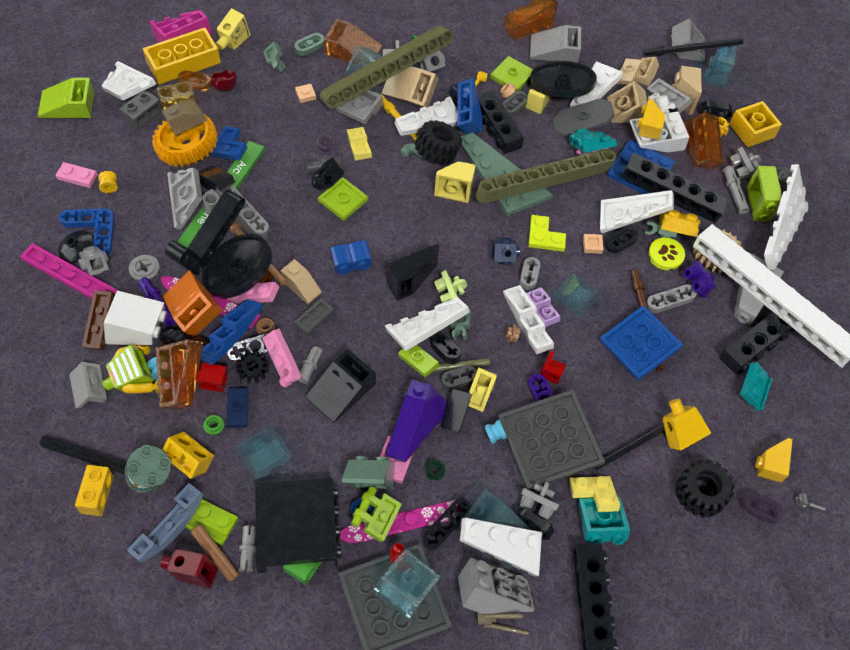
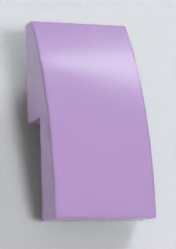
(544, 308)

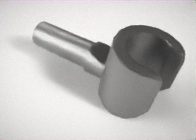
(803, 502)

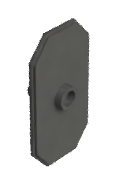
(586, 115)

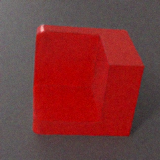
(553, 369)

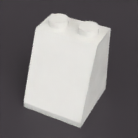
(133, 320)

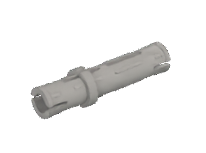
(733, 184)

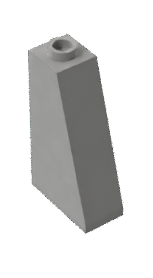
(747, 305)

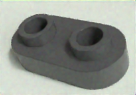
(512, 105)

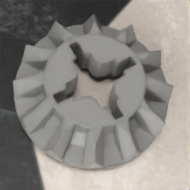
(149, 262)

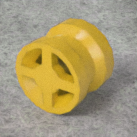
(108, 182)

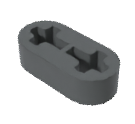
(457, 375)

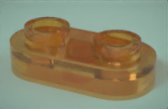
(198, 80)

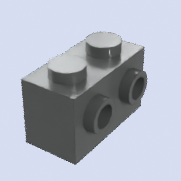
(140, 109)

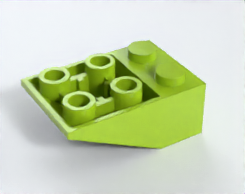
(67, 99)

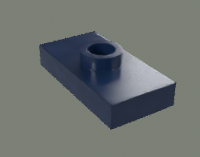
(237, 408)

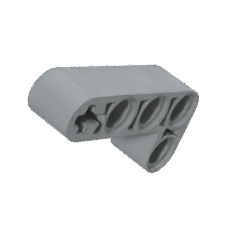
(255, 225)

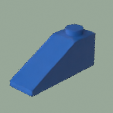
(469, 112)

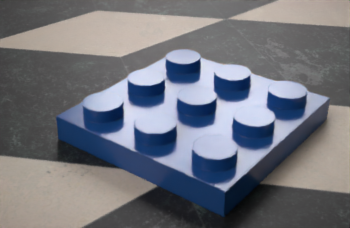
(620, 163)
(641, 343)

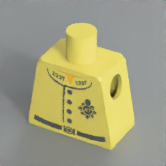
(232, 30)

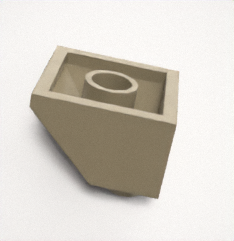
(183, 116)

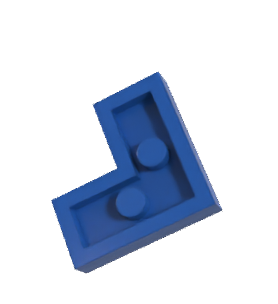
(227, 144)

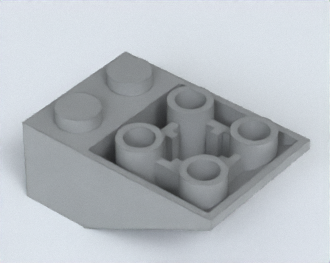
(557, 44)
(493, 589)

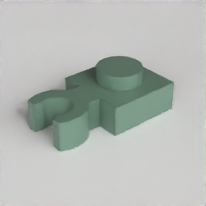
(460, 325)

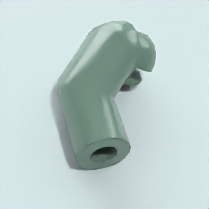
(409, 149)

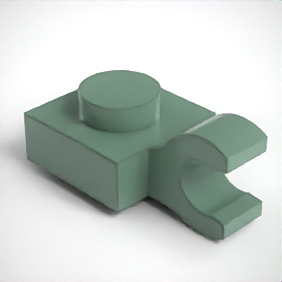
(272, 55)
(657, 228)

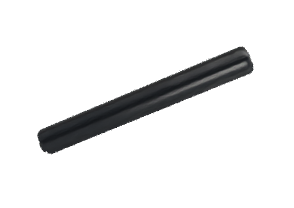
(82, 454)

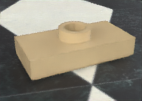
(630, 70)

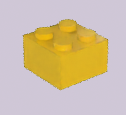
(755, 124)

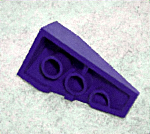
(419, 414)

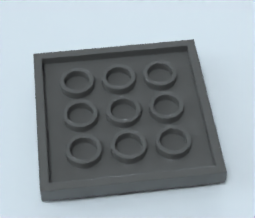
(551, 439)
(377, 621)

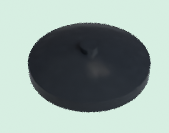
(563, 79)
(237, 266)

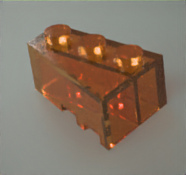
(705, 140)

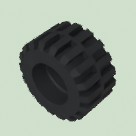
(438, 142)
(715, 477)

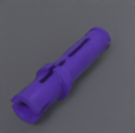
(154, 294)

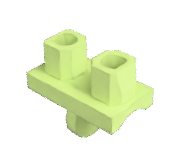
(446, 283)

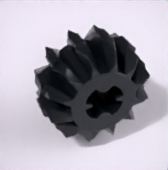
(256, 372)

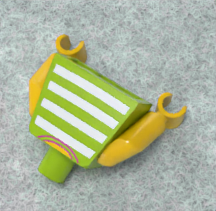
(130, 371)

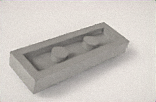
(675, 96)

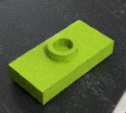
(419, 360)

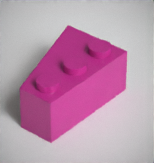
(178, 26)

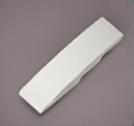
(528, 320)

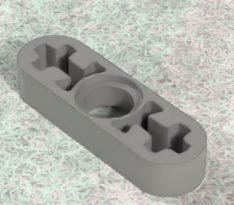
(665, 304)

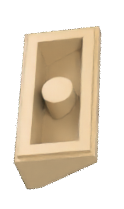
(647, 70)

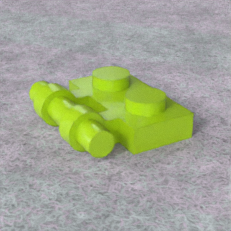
(382, 517)

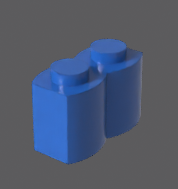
(351, 257)

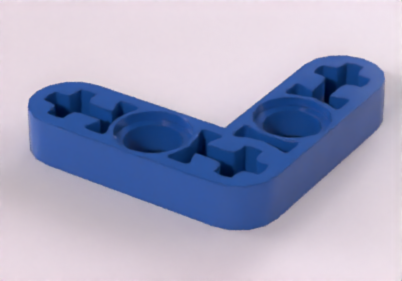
(96, 221)

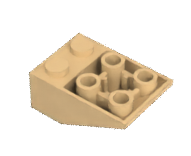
(412, 86)

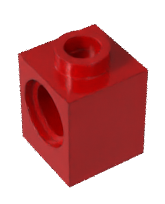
(212, 377)

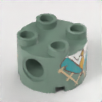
(147, 469)

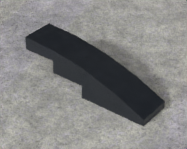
(215, 178)

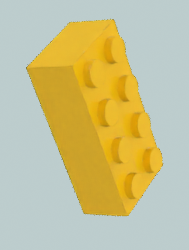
(182, 53)

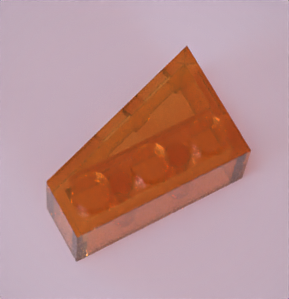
(531, 19)
(178, 373)

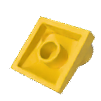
(680, 223)

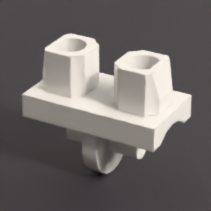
(662, 102)

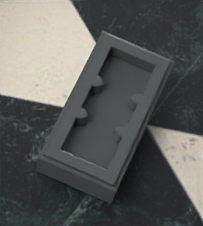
(314, 317)

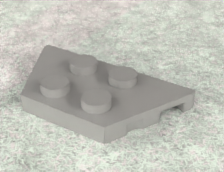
(184, 195)

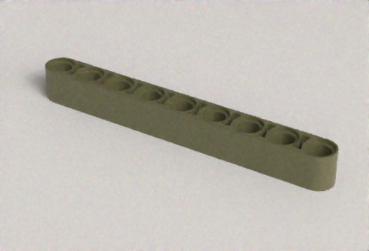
(411, 52)
(545, 175)

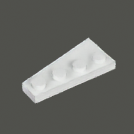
(606, 79)
(417, 329)

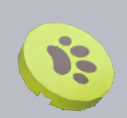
(666, 253)

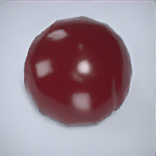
(224, 81)

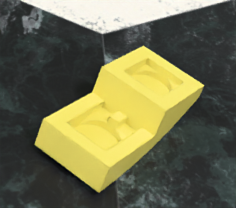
(359, 144)

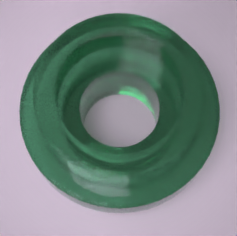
(438, 465)

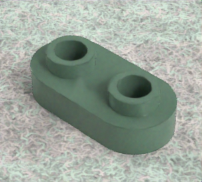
(309, 44)

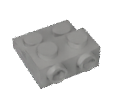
(362, 106)

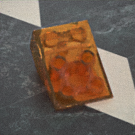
(344, 38)

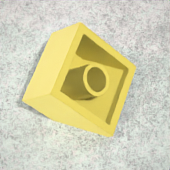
(455, 181)

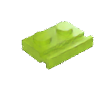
(214, 520)

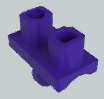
(701, 280)

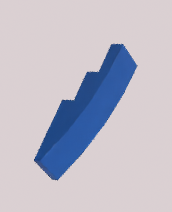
(232, 329)

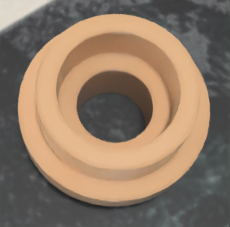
(507, 90)

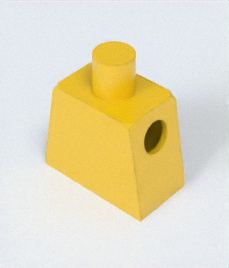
(684, 425)

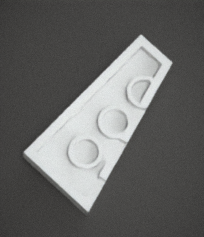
(441, 111)
(631, 209)
(505, 543)

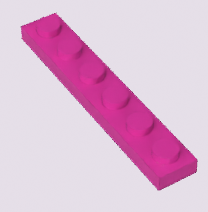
(64, 271)

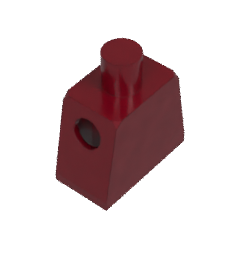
(190, 568)

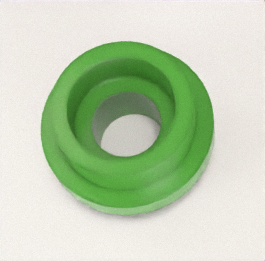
(211, 420)

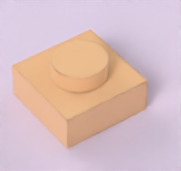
(305, 93)
(593, 243)

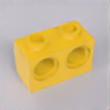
(187, 455)
(94, 490)

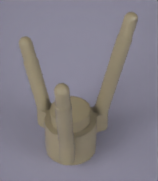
(487, 619)

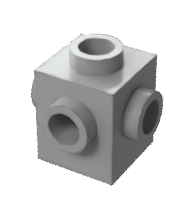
(98, 262)

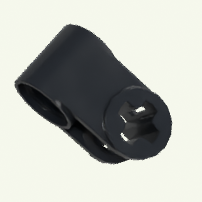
(327, 175)

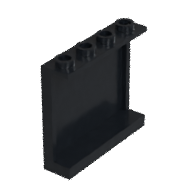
(296, 523)

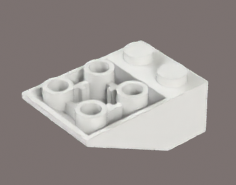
(672, 137)

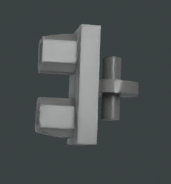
(747, 163)
(547, 505)

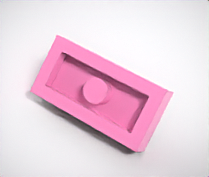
(76, 175)

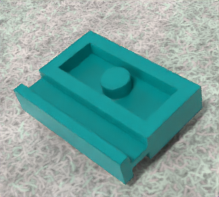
(756, 386)

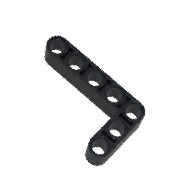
(209, 235)

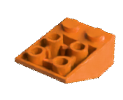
(191, 304)

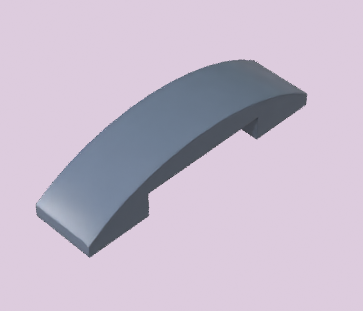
(170, 527)

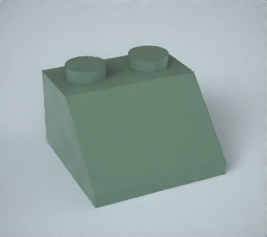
(367, 473)

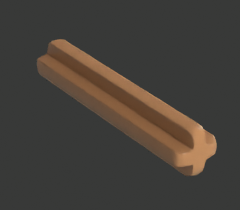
(215, 553)

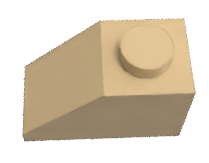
(300, 281)

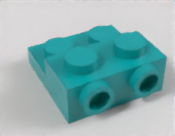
(587, 141)
(603, 526)

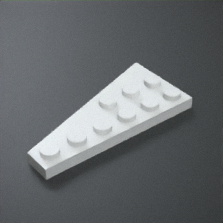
(790, 213)

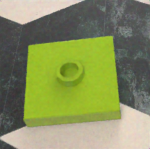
(512, 72)
(343, 199)

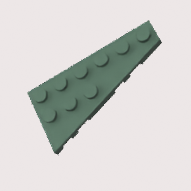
(491, 164)

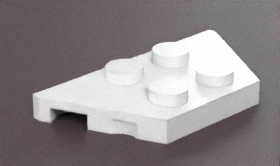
(126, 82)

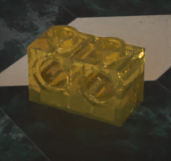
(175, 93)

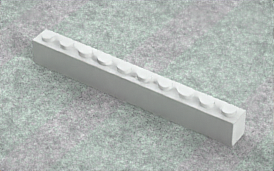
(775, 294)

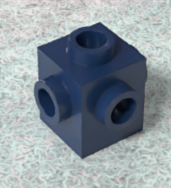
(499, 249)

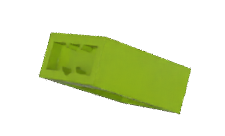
(764, 193)

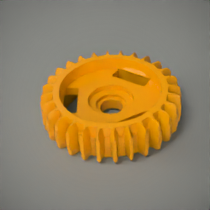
(173, 151)

